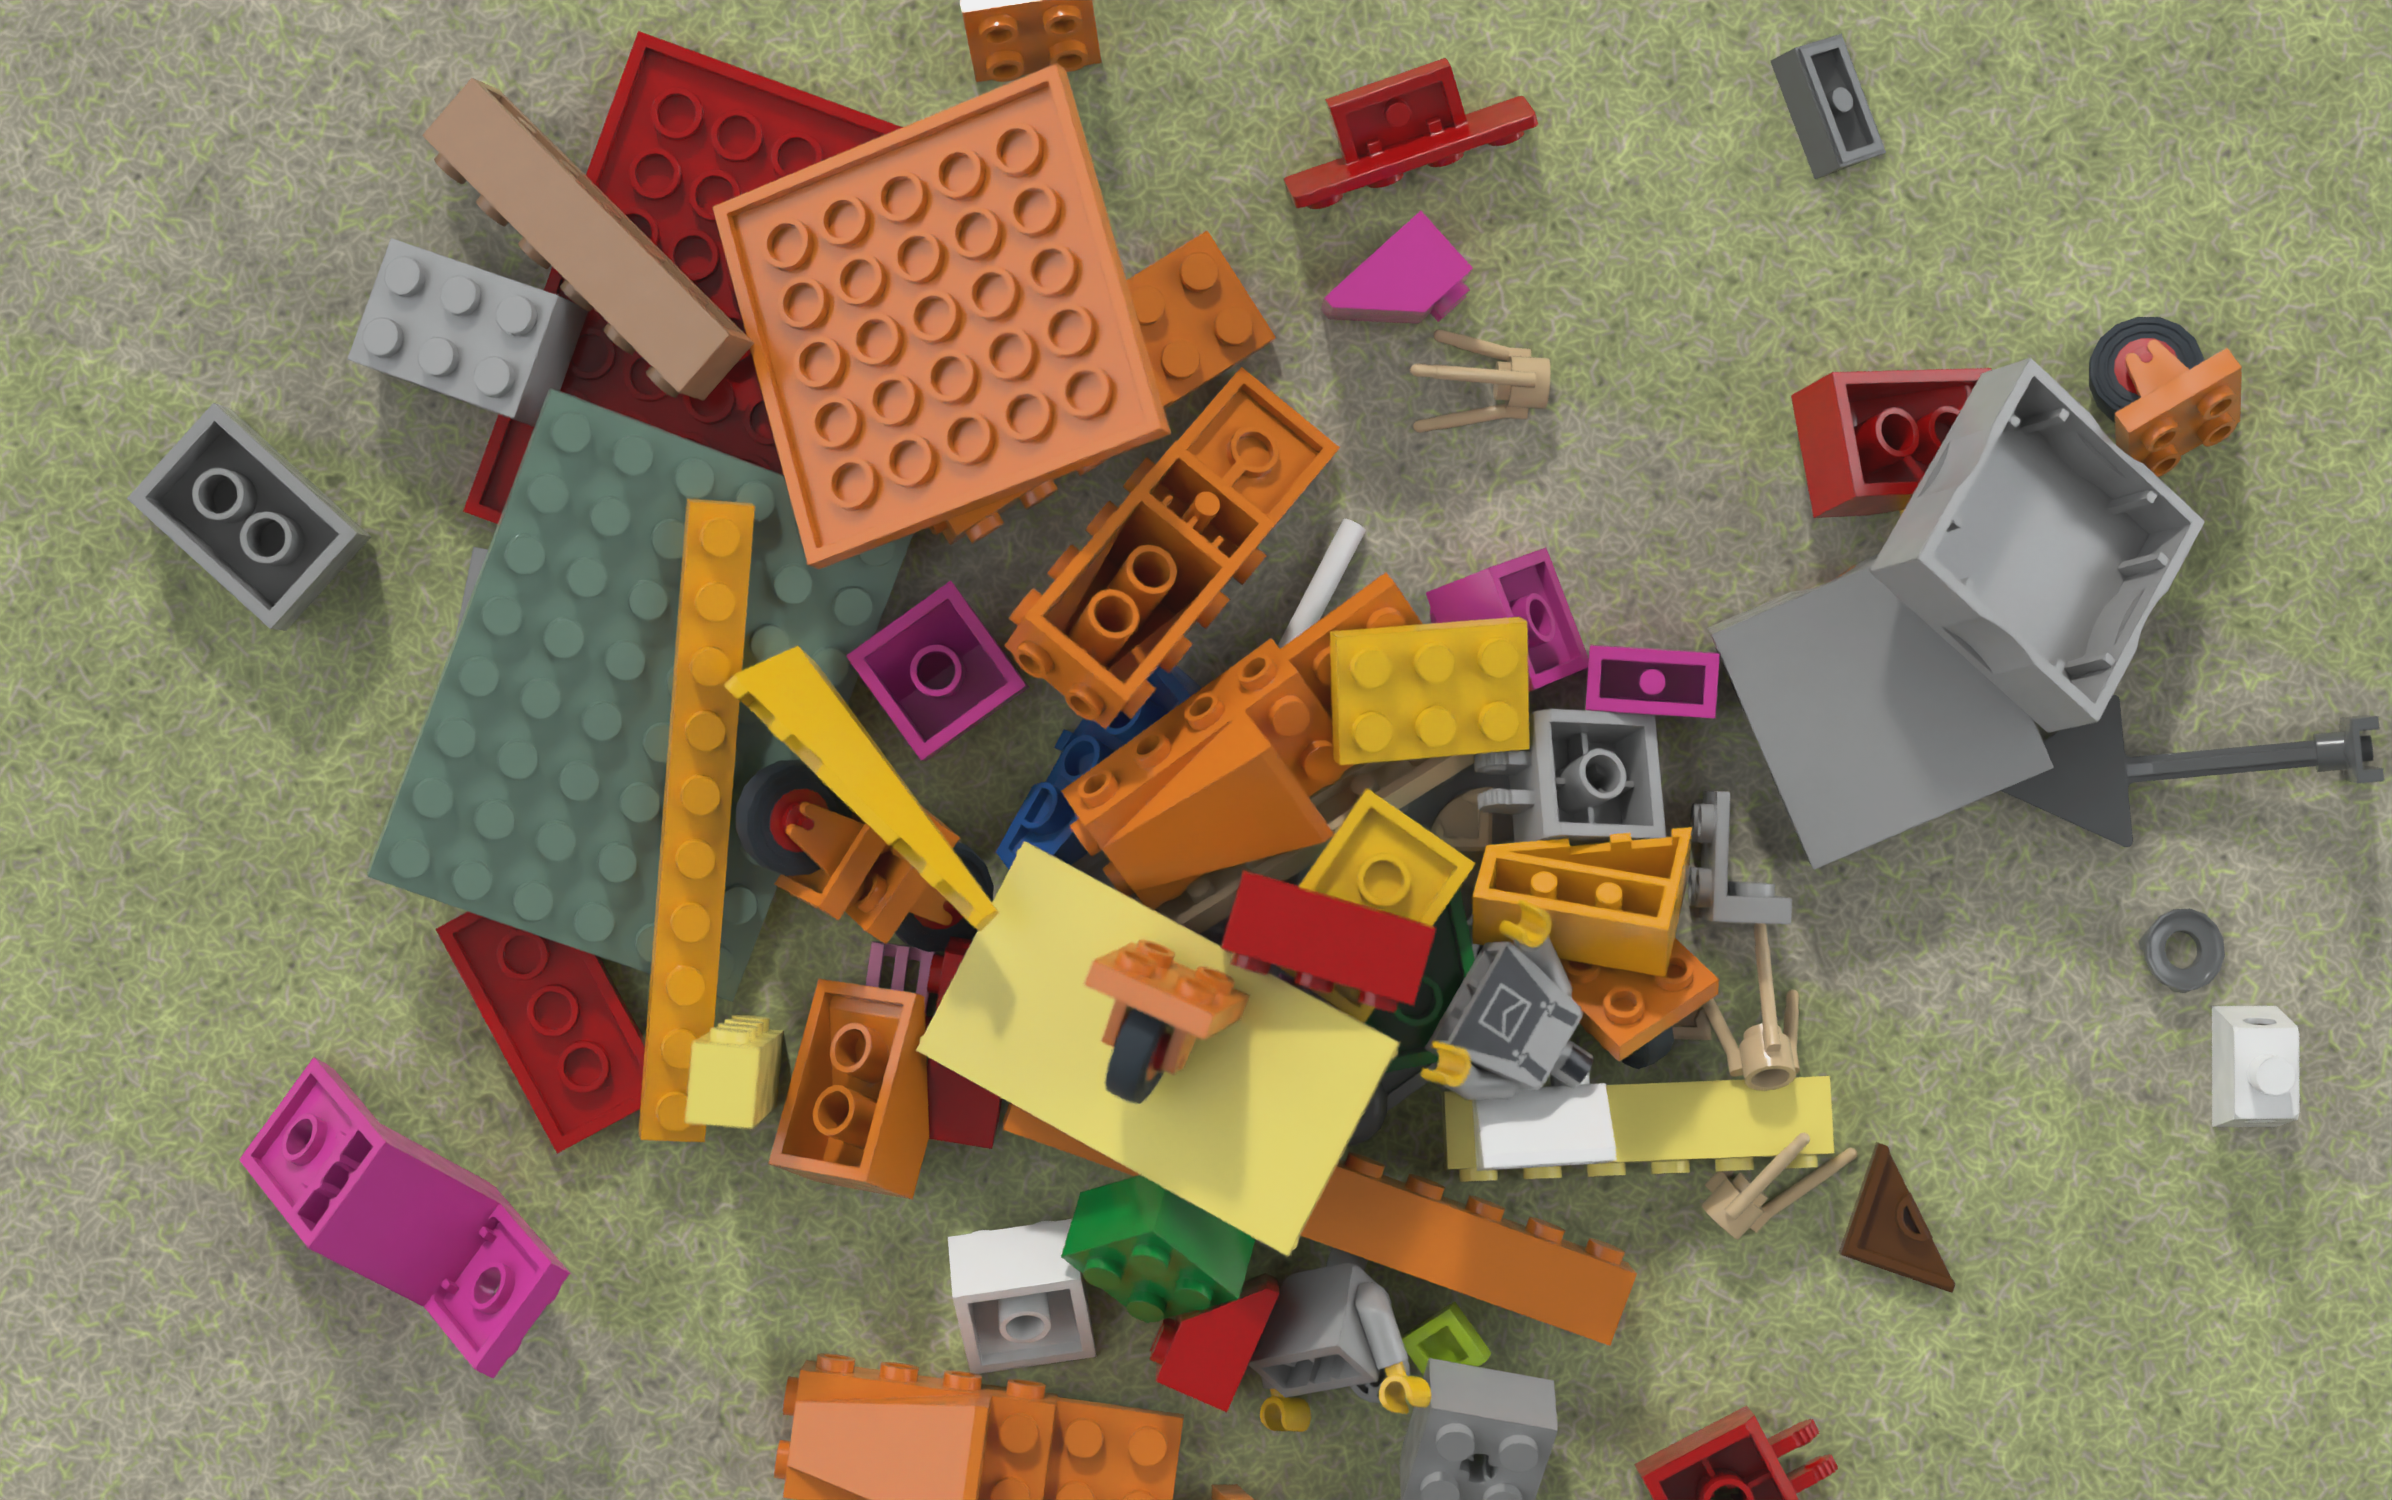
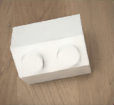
(1545, 1127)
(1019, 1298)

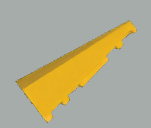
(821, 729)

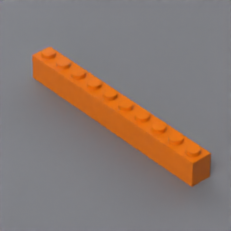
(1442, 1240)

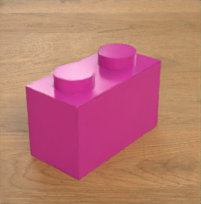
(1652, 681)

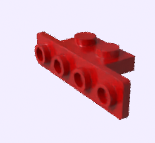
(1403, 126)

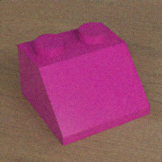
(1403, 279)
(1522, 589)
(937, 671)

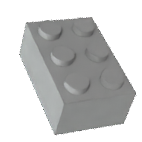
(466, 332)
(249, 517)

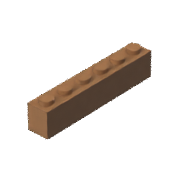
(587, 240)

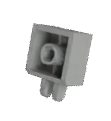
(1580, 778)
(1479, 1435)

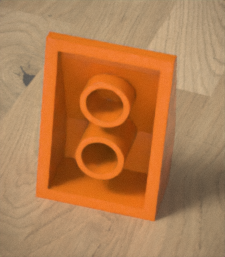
(858, 1092)

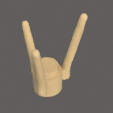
(1519, 381)
(1765, 1054)
(1738, 1201)

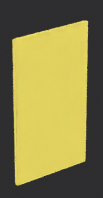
(1236, 1131)

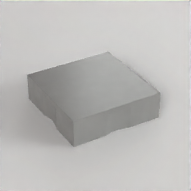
(2037, 546)
(1869, 714)

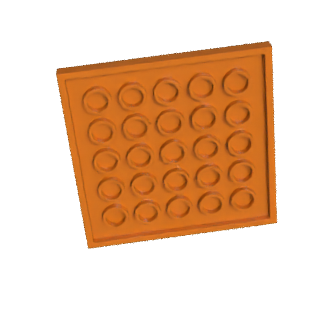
(940, 318)

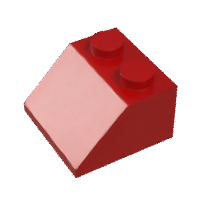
(1211, 1348)

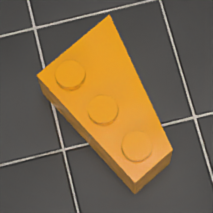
(1605, 900)

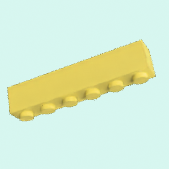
(1679, 1124)

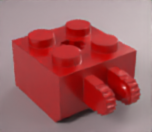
(1734, 1455)

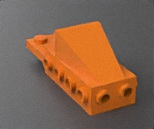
(1193, 328)
(1168, 551)
(1229, 765)
(960, 1439)

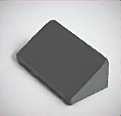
(1827, 106)

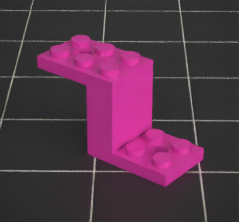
(404, 1217)

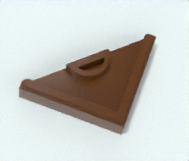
(1889, 1228)

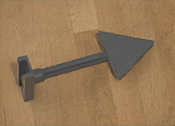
(2095, 773)

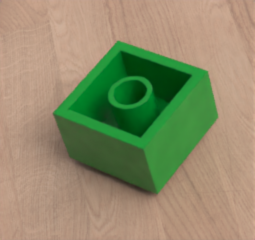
(1155, 1250)

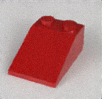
(1875, 434)

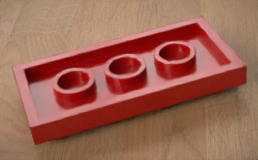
(554, 1024)

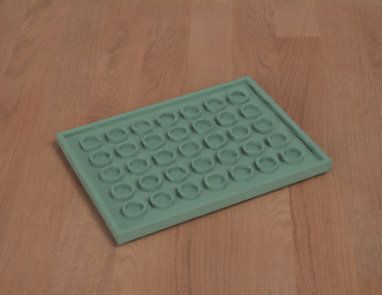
(554, 707)

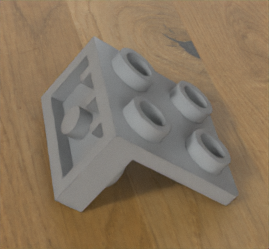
(1708, 885)

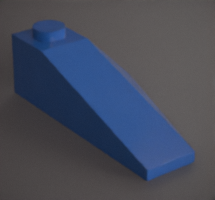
(1045, 811)

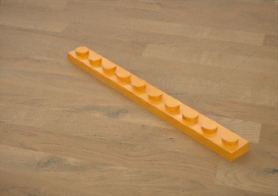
(695, 809)

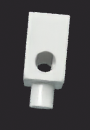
(2254, 1067)

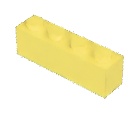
(735, 1073)

